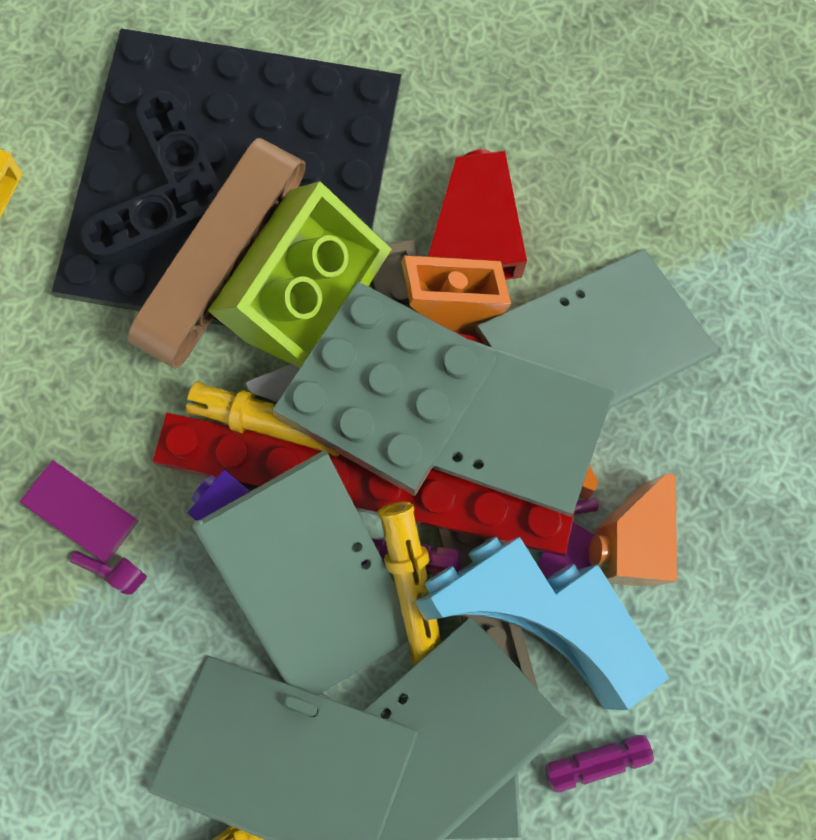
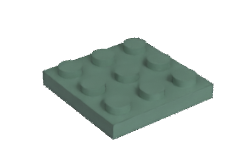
(385, 387)

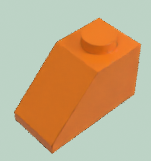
(456, 291)
(640, 537)

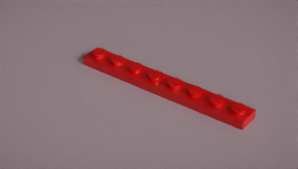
(440, 502)

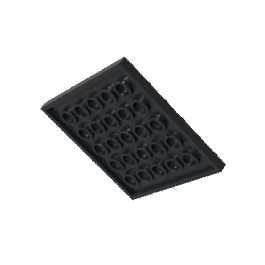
(314, 109)

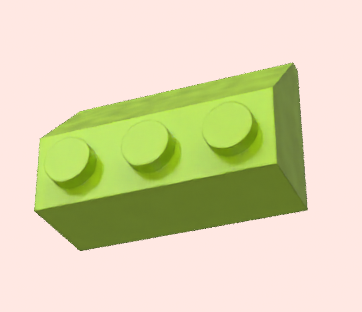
(299, 274)

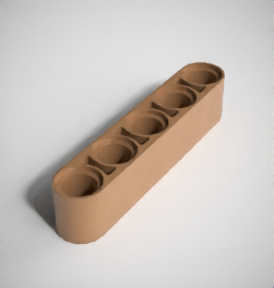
(179, 304)

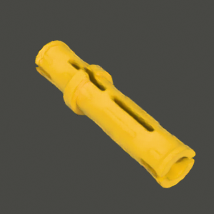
(244, 413)
(407, 563)

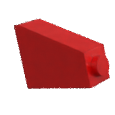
(481, 214)

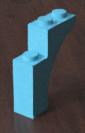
(569, 611)

